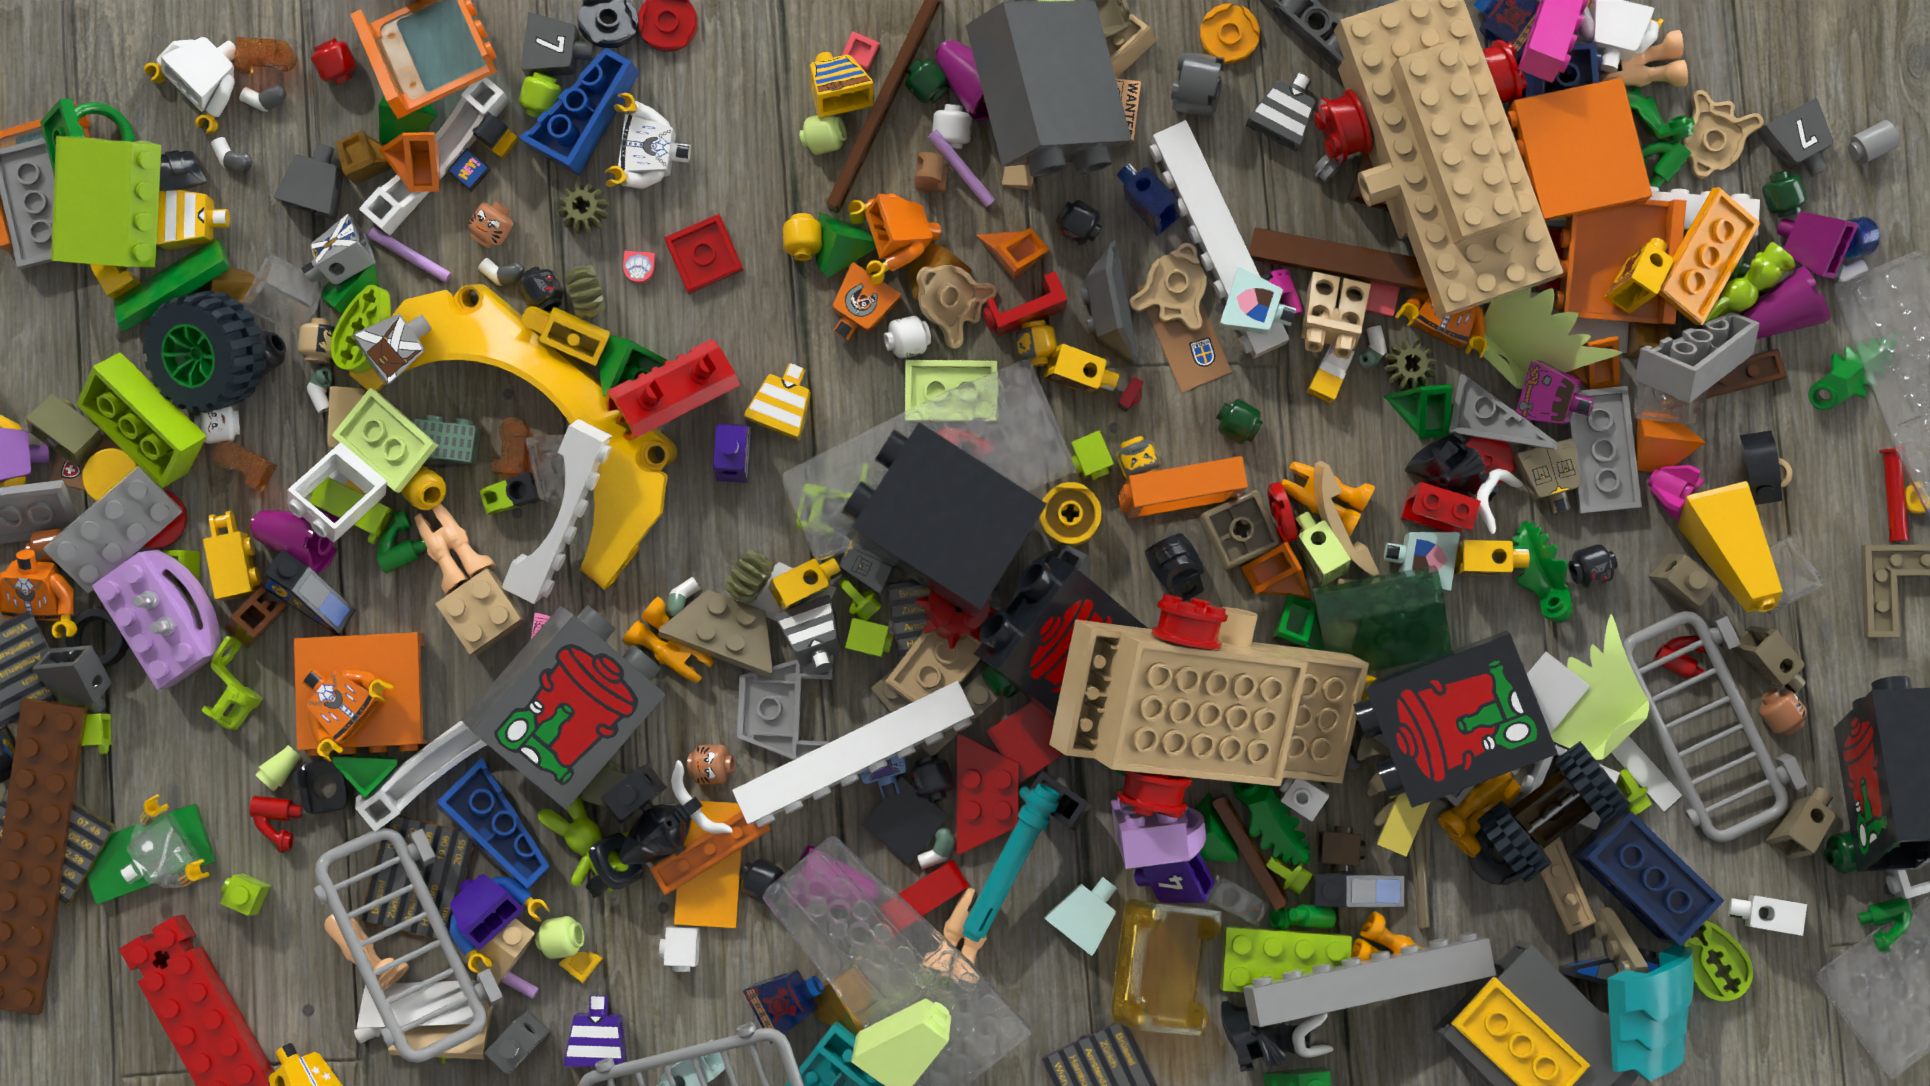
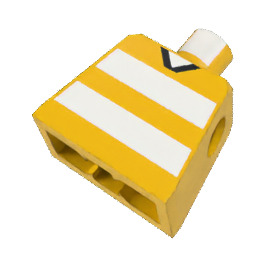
(187, 219)
(781, 403)

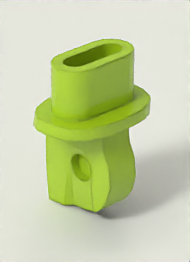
(863, 603)
(1636, 796)
(1295, 878)

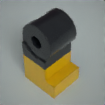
(495, 135)

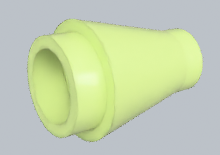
(278, 768)

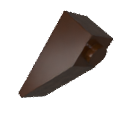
(255, 616)

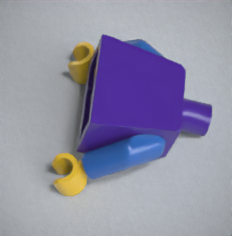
(486, 909)

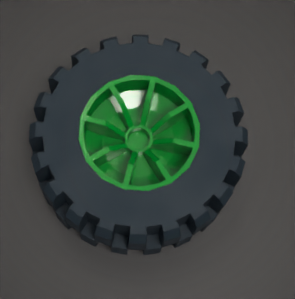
(204, 351)

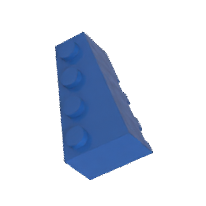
(582, 113)
(493, 825)

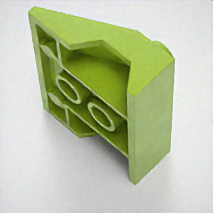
(105, 201)

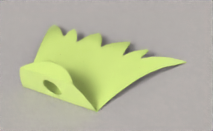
(1526, 332)
(1611, 704)

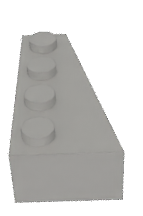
(1699, 357)

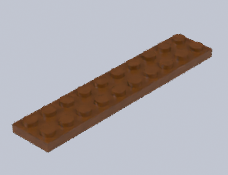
(35, 846)

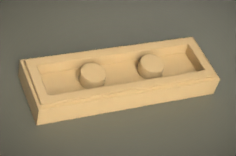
(1566, 890)

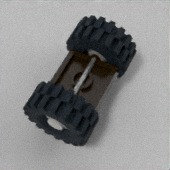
(1552, 811)

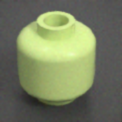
(823, 134)
(559, 937)

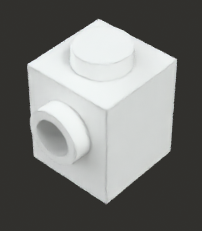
(1304, 796)
(680, 947)

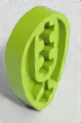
(358, 314)
(1730, 955)

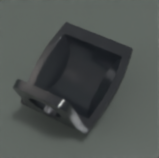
(180, 171)
(1175, 563)

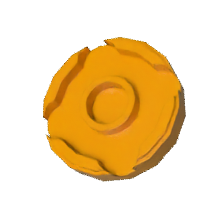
(1229, 33)

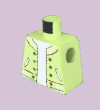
(1325, 560)

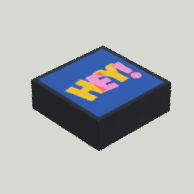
(469, 170)

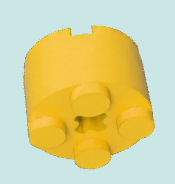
(1083, 503)

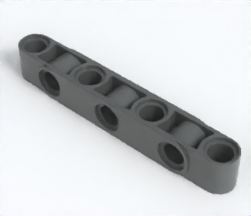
(1296, 16)

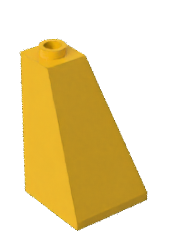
(1731, 540)

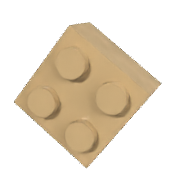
(481, 612)

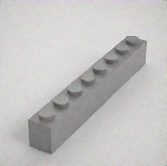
(1368, 980)

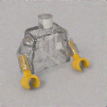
(161, 850)

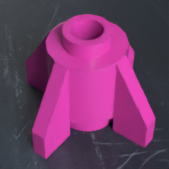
(1673, 485)

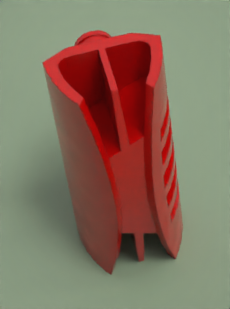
(672, 389)

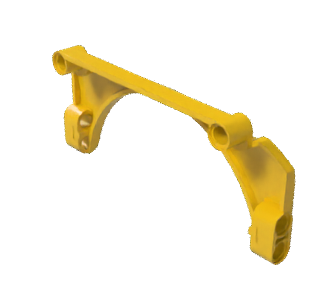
(492, 332)

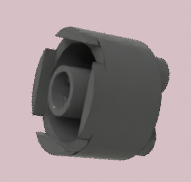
(1198, 85)

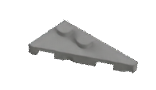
(1486, 417)

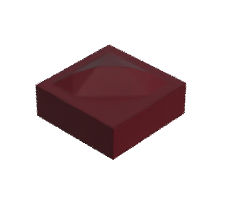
(1131, 395)

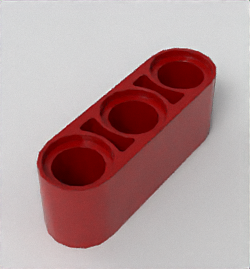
(935, 888)

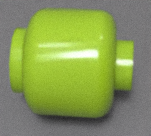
(539, 93)

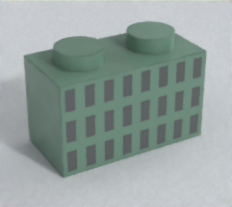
(456, 441)

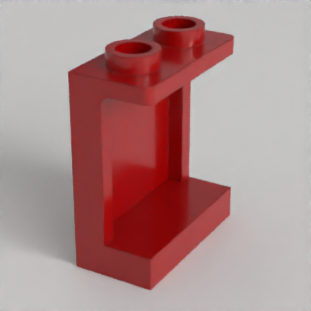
(1035, 310)
(1439, 508)

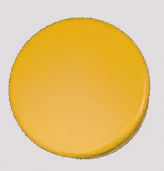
(105, 470)

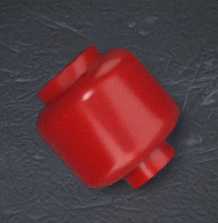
(334, 61)

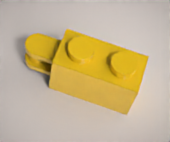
(567, 333)
(230, 559)

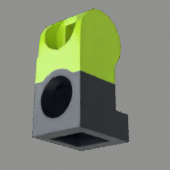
(510, 494)

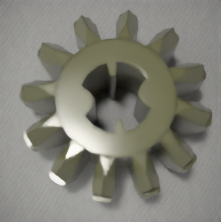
(573, 215)
(585, 291)
(1398, 361)
(749, 576)

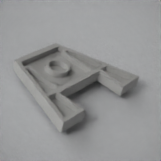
(772, 708)

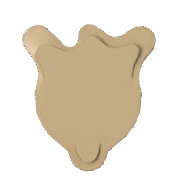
(1717, 134)
(1174, 286)
(950, 298)

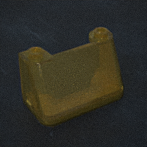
(1162, 967)

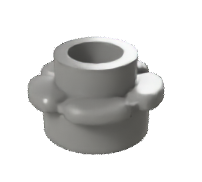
(1327, 168)

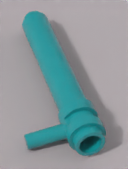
(1032, 819)

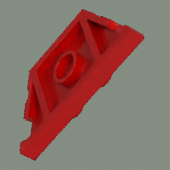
(985, 793)

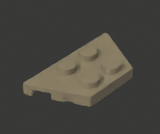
(724, 631)

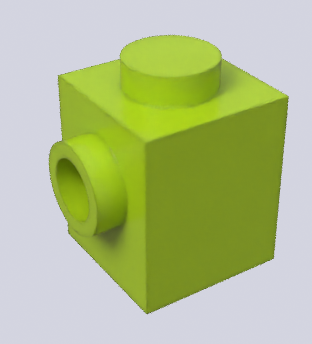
(1091, 456)
(869, 638)
(244, 894)

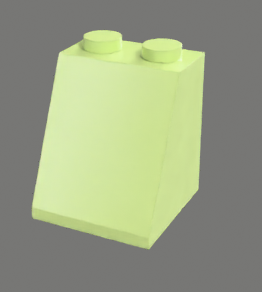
(903, 1044)

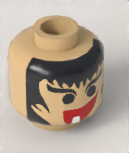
(315, 341)

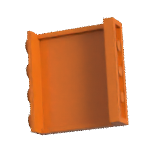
(1580, 148)
(1598, 247)
(390, 658)

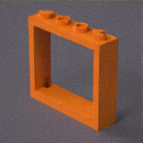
(1183, 487)

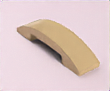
(1325, 488)

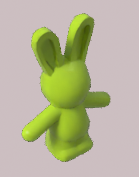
(1764, 272)
(579, 837)

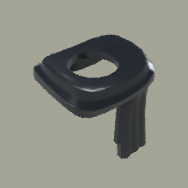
(304, 782)
(608, 876)

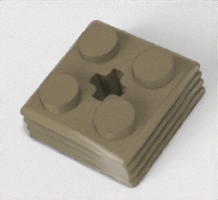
(1247, 511)

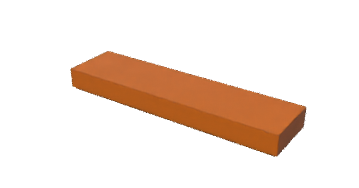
(705, 853)

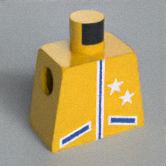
(302, 1071)

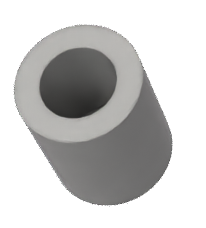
(1874, 142)

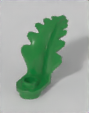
(1648, 114)
(1843, 381)
(1545, 574)
(1271, 821)

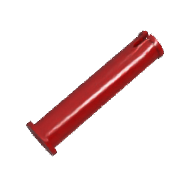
(1895, 496)

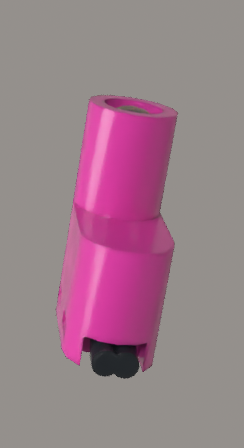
(1289, 295)

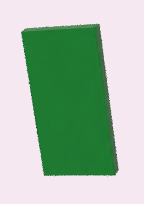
(171, 283)
(106, 878)

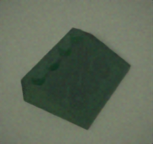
(1386, 618)

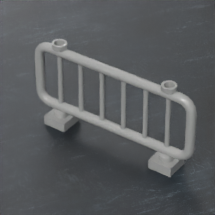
(1788, 768)
(475, 994)
(746, 1036)

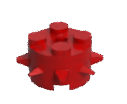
(949, 623)

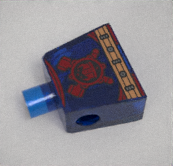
(1507, 20)
(1149, 198)
(783, 1000)

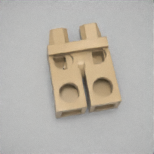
(1333, 324)

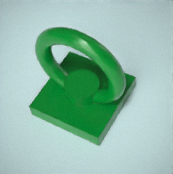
(64, 118)

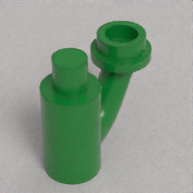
(1672, 160)
(401, 554)
(1884, 913)
(1304, 916)

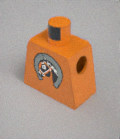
(862, 302)

